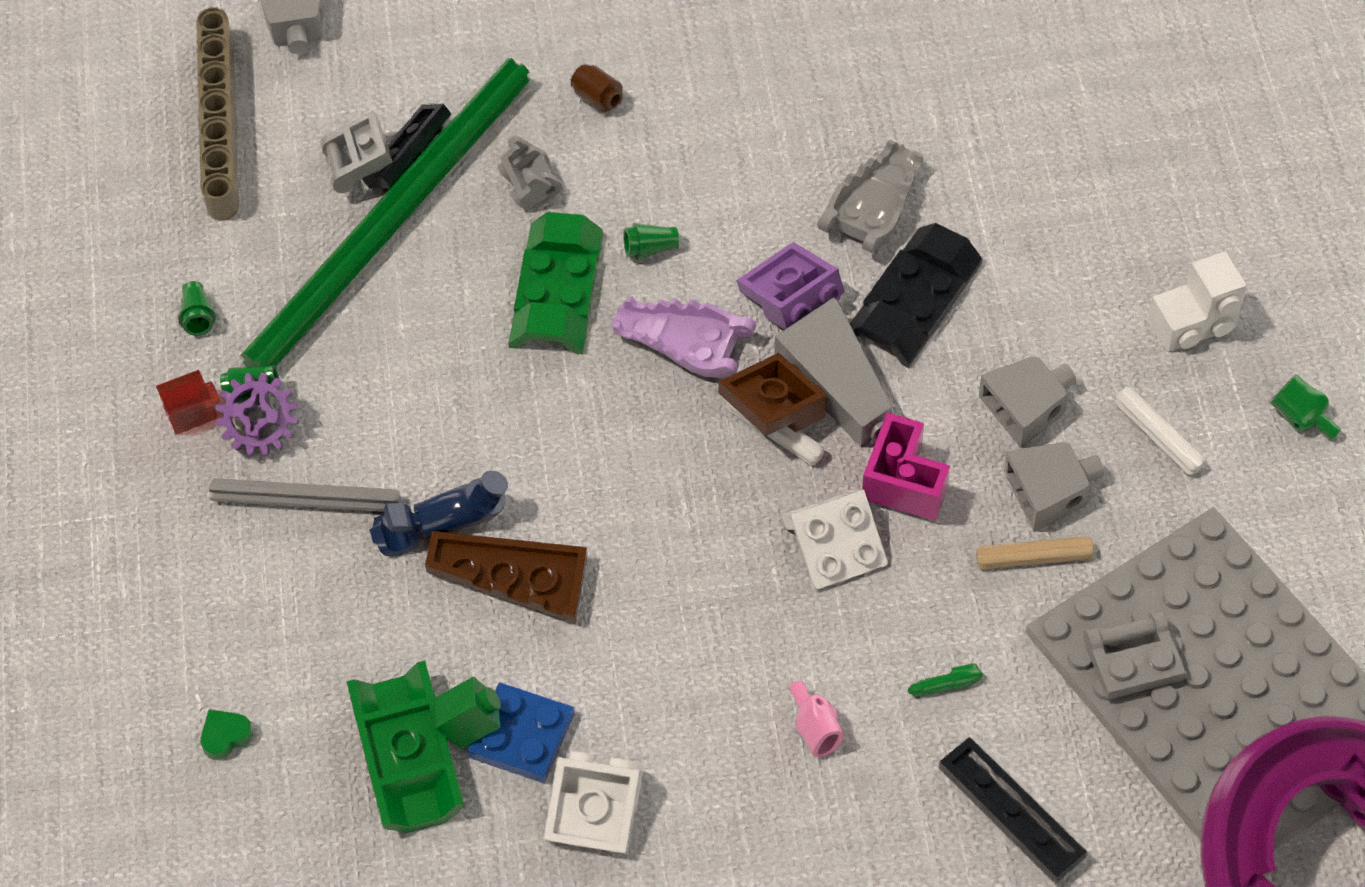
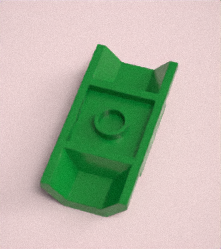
(557, 281)
(405, 751)

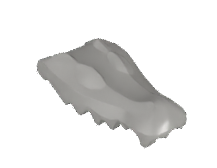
(874, 198)

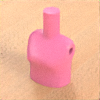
(816, 721)

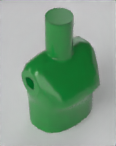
(1304, 407)

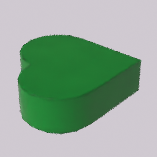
(224, 732)

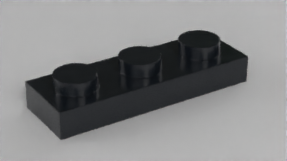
(409, 143)

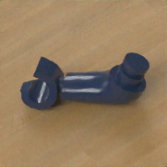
(452, 510)

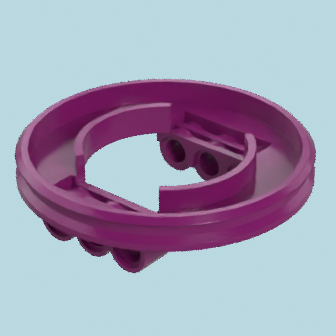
(1261, 783)

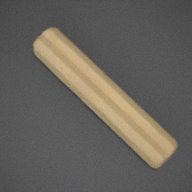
(1034, 552)

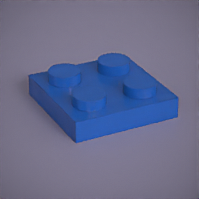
(527, 735)

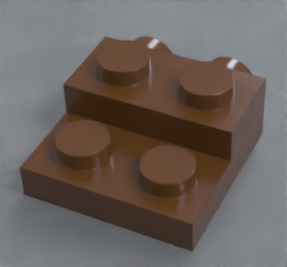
(774, 395)

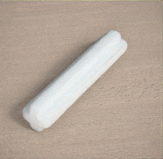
(1160, 431)
(795, 442)

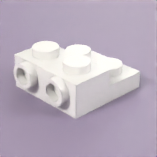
(593, 802)

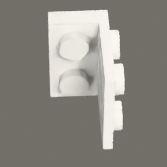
(837, 538)

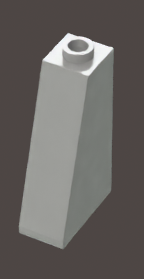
(833, 359)

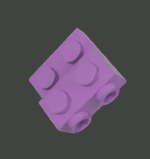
(791, 284)

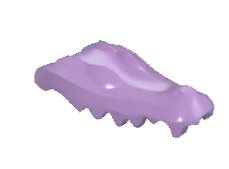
(690, 333)

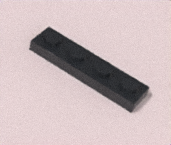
(1012, 810)

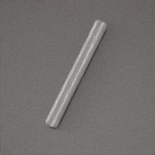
(302, 494)

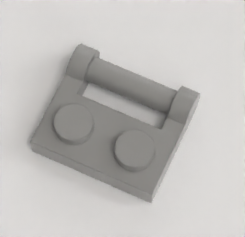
(366, 148)
(1139, 666)

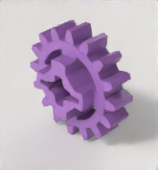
(261, 397)

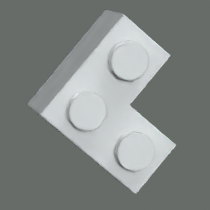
(1202, 307)

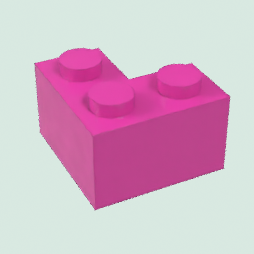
(899, 476)

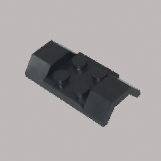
(917, 291)

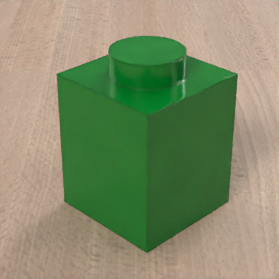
(467, 712)

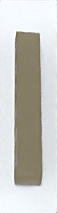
(217, 114)

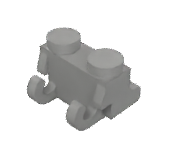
(529, 173)

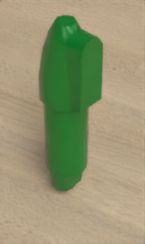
(958, 678)

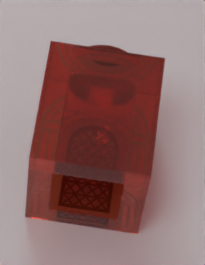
(188, 401)

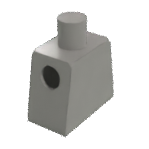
(294, 22)
(1026, 396)
(1050, 481)

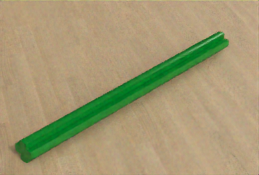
(386, 216)

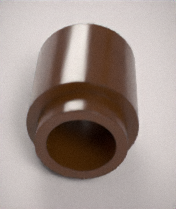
(597, 87)

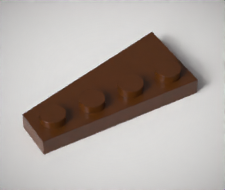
(519, 571)

